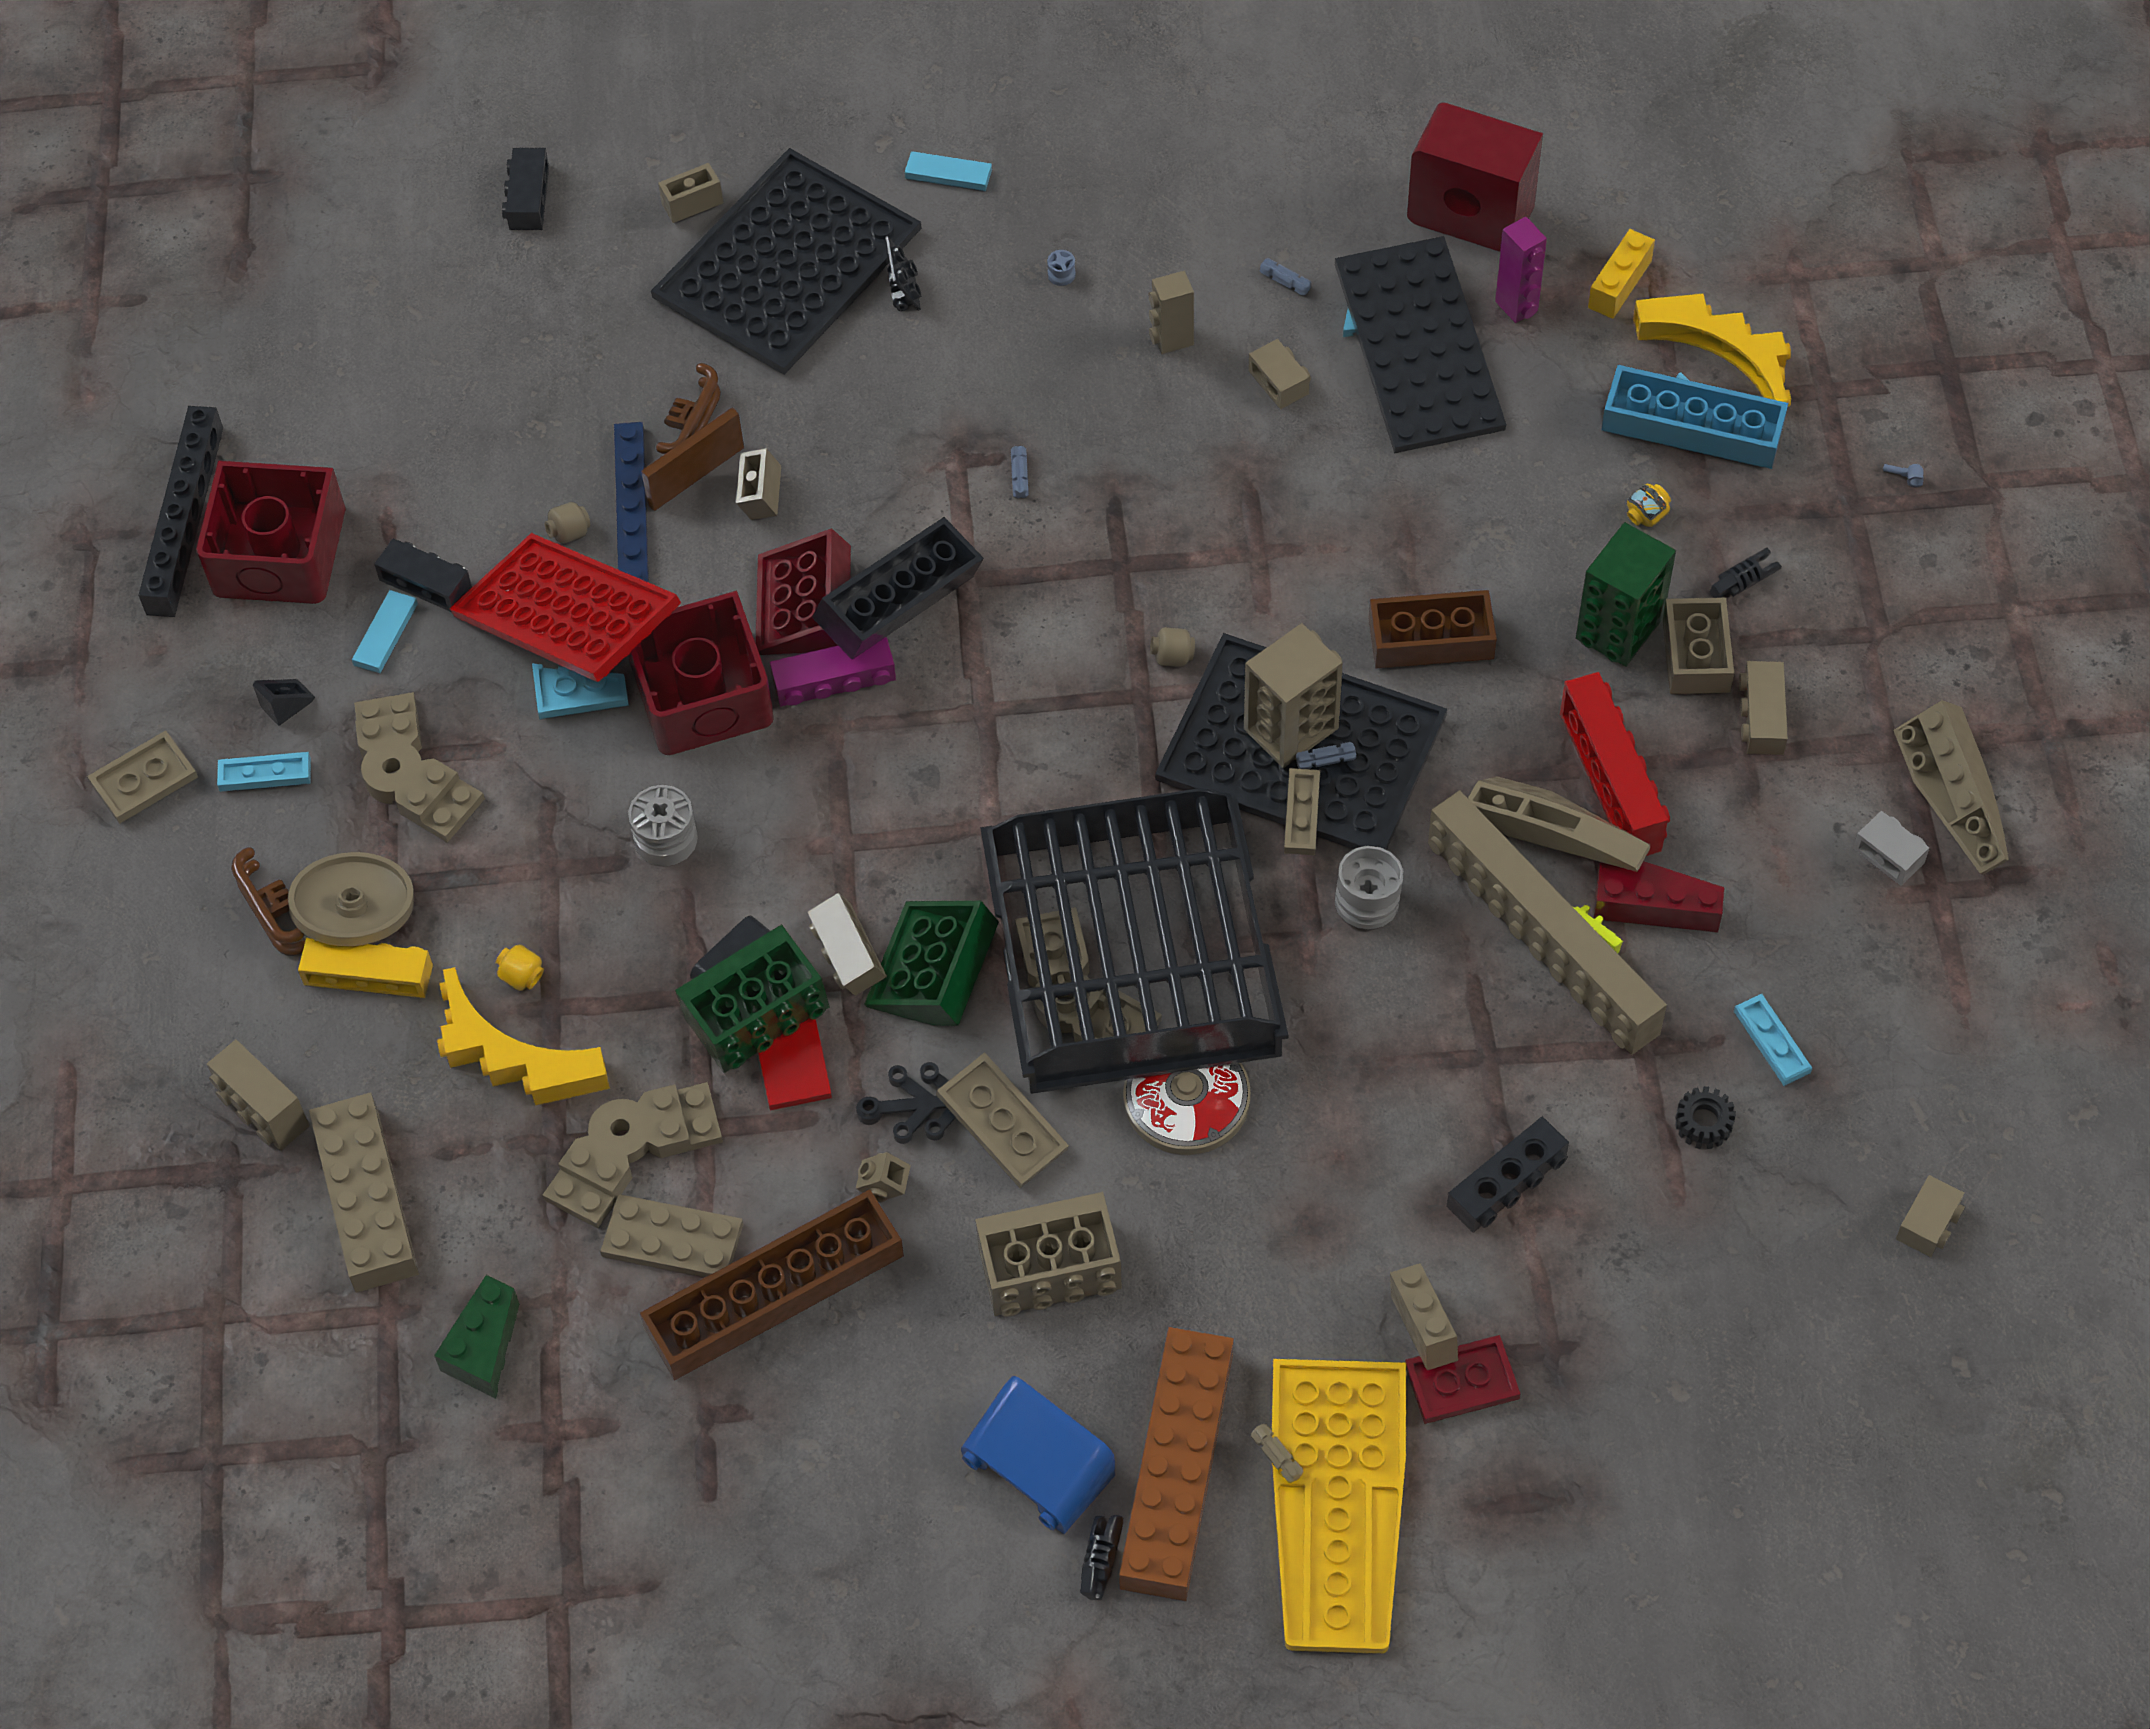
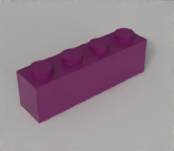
(1520, 269)
(830, 673)

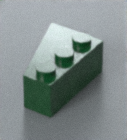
(480, 1337)

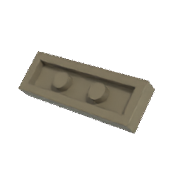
(1302, 811)

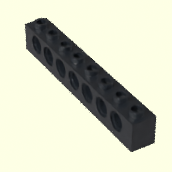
(181, 511)

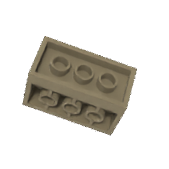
(1292, 694)
(1049, 1254)

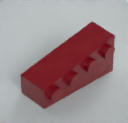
(1657, 898)

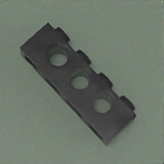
(1537, 1139)

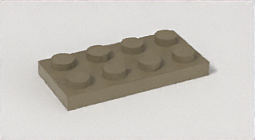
(1002, 1120)
(670, 1236)

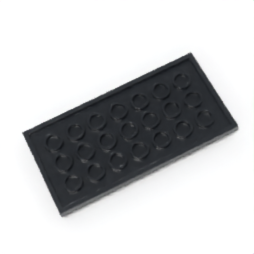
(1419, 344)

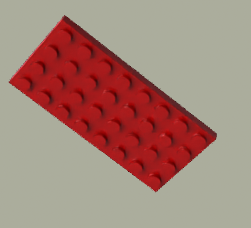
(565, 606)

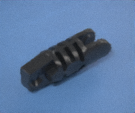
(1744, 575)
(1100, 1556)

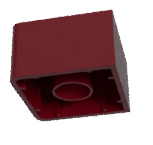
(1473, 175)
(271, 531)
(702, 676)

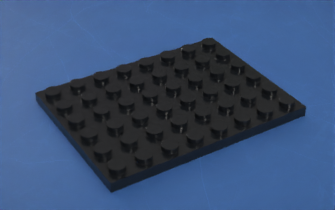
(785, 260)
(1357, 798)

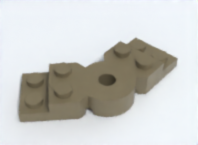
(422, 789)
(1060, 974)
(598, 1164)

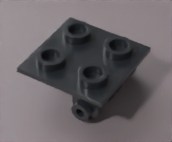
(902, 278)

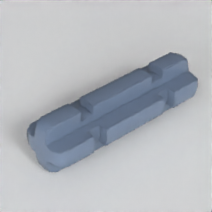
(1285, 276)
(1019, 472)
(1326, 756)

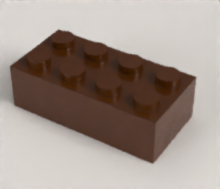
(1432, 629)

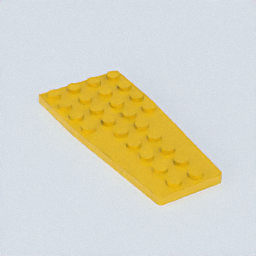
(1345, 1509)

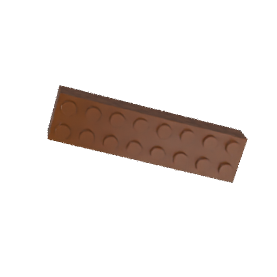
(1176, 1464)

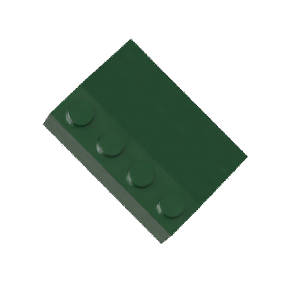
(933, 961)

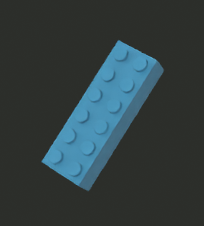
(1694, 416)

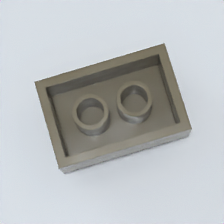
(1698, 645)
(257, 1095)

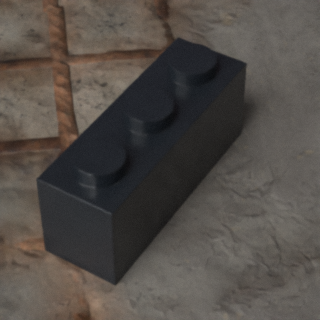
(526, 189)
(422, 574)

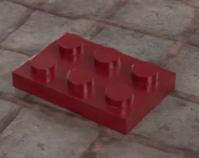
(1472, 1383)

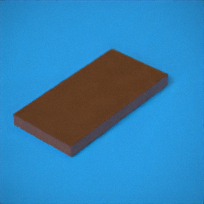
(693, 459)

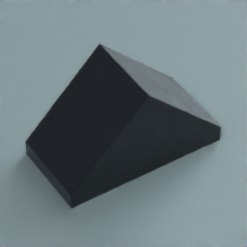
(282, 698)

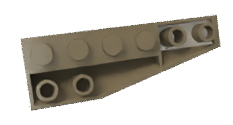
(1955, 781)
(1555, 823)

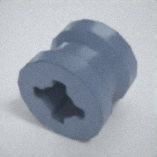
(1064, 260)

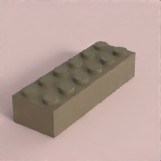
(363, 1192)

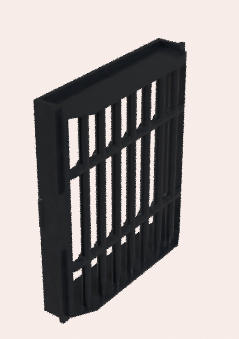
(1155, 1050)

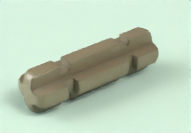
(1277, 1453)

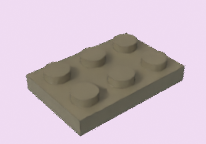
(142, 776)

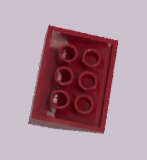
(790, 589)

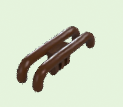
(691, 415)
(267, 903)

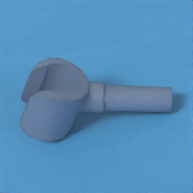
(1913, 473)

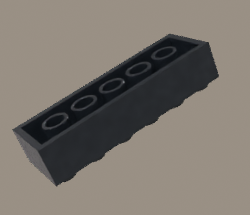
(897, 588)

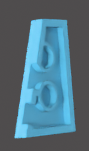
(567, 692)

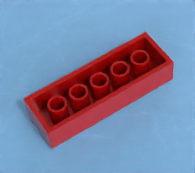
(1612, 761)

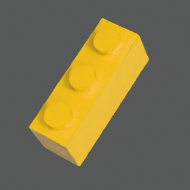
(1621, 273)

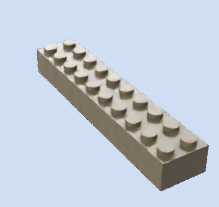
(1546, 923)

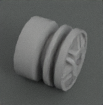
(663, 825)
(1368, 887)

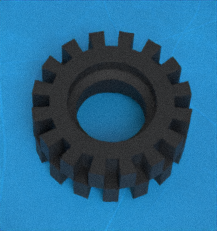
(1704, 1134)

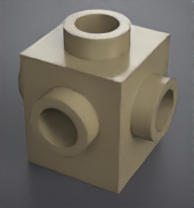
(883, 1175)

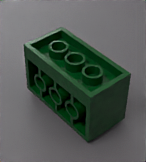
(1625, 594)
(753, 998)

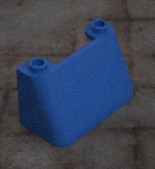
(1040, 1453)

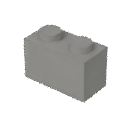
(1891, 847)

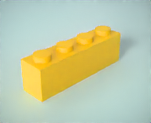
(366, 968)

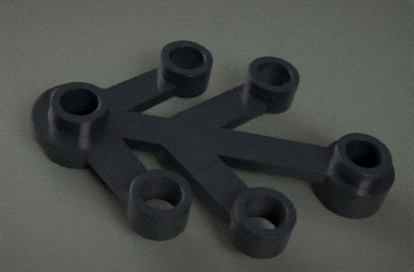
(923, 1104)

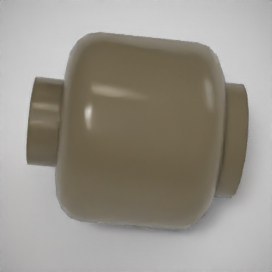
(567, 522)
(1173, 647)

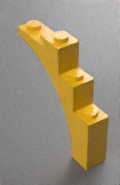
(1726, 335)
(545, 1072)

